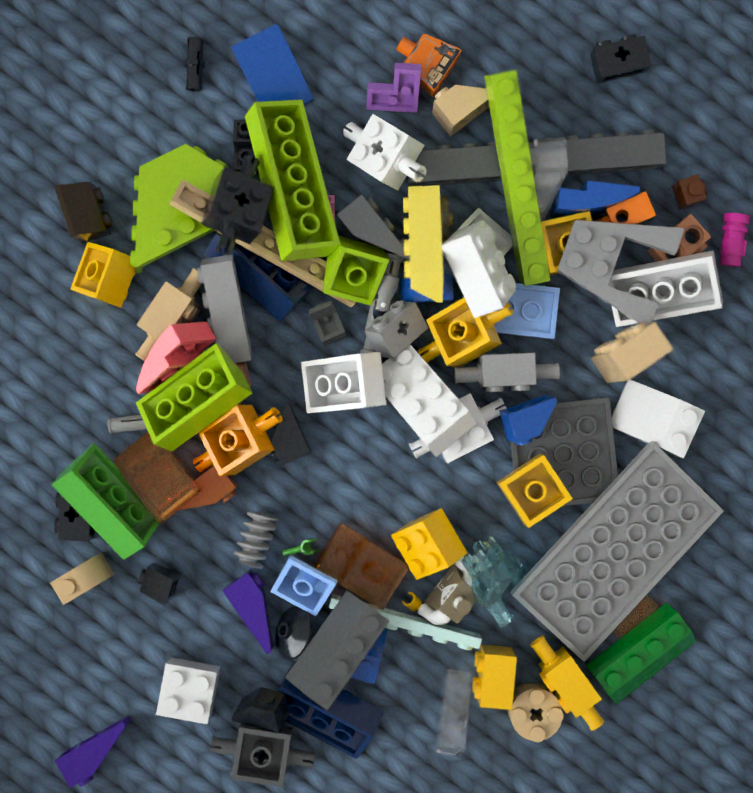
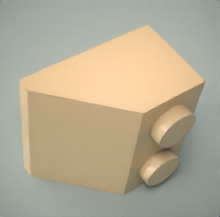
(459, 106)

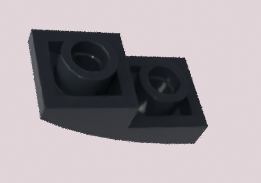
(242, 144)

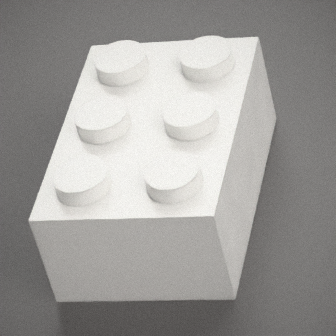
(479, 268)
(343, 382)

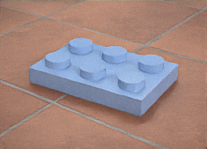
(533, 312)

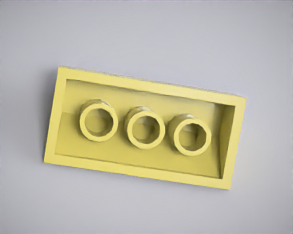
(424, 241)

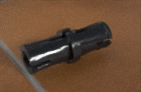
(194, 64)

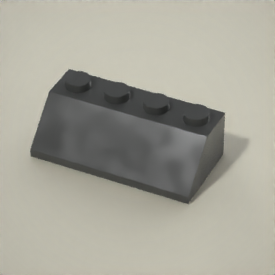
(337, 650)

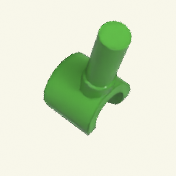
(303, 548)

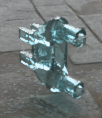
(491, 576)

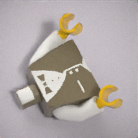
(449, 599)

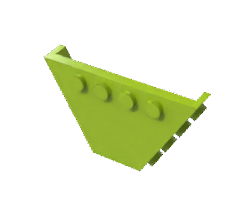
(160, 225)

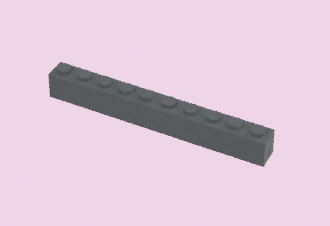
(584, 156)

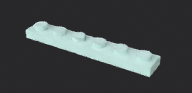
(418, 626)

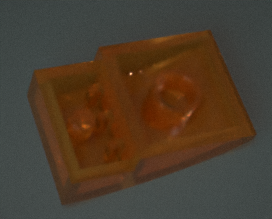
(157, 477)
(361, 565)

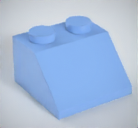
(303, 585)

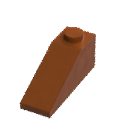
(212, 489)

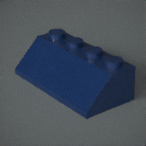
(264, 281)
(345, 725)

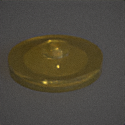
(446, 217)

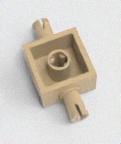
(169, 307)

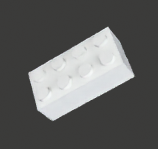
(677, 284)
(425, 401)

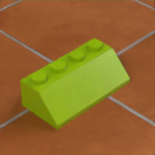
(193, 398)

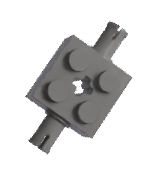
(506, 370)

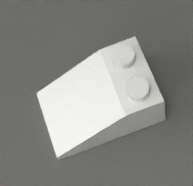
(656, 418)

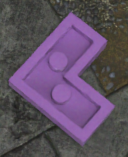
(401, 95)

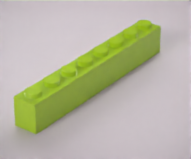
(517, 177)

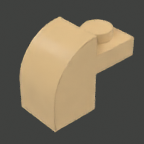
(82, 578)

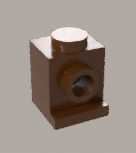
(689, 191)

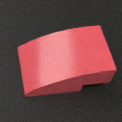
(172, 352)

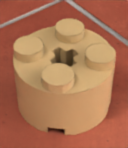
(540, 725)

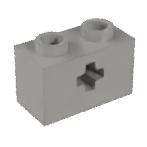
(396, 329)

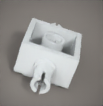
(385, 152)
(474, 438)

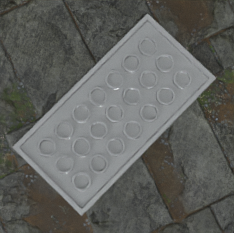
(617, 551)

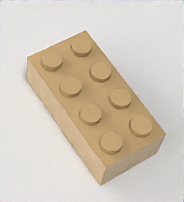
(630, 352)

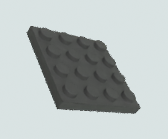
(578, 448)

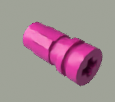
(733, 243)

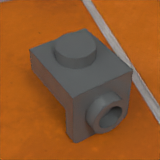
(327, 323)

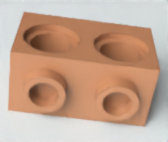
(685, 248)

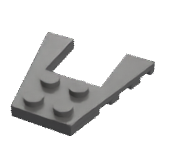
(593, 253)

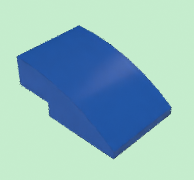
(271, 67)
(591, 197)

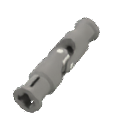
(385, 292)

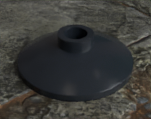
(293, 632)

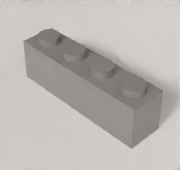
(225, 306)

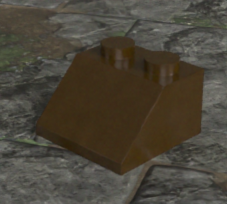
(84, 211)

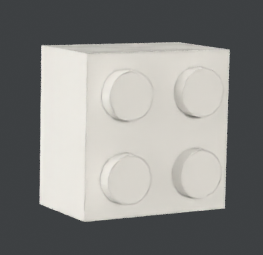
(188, 690)

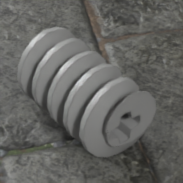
(255, 539)

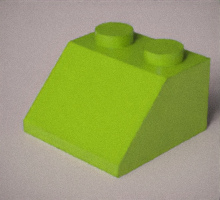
(355, 271)

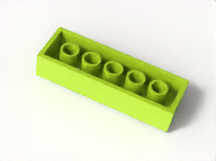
(291, 165)

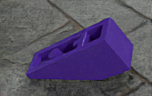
(250, 602)
(84, 759)

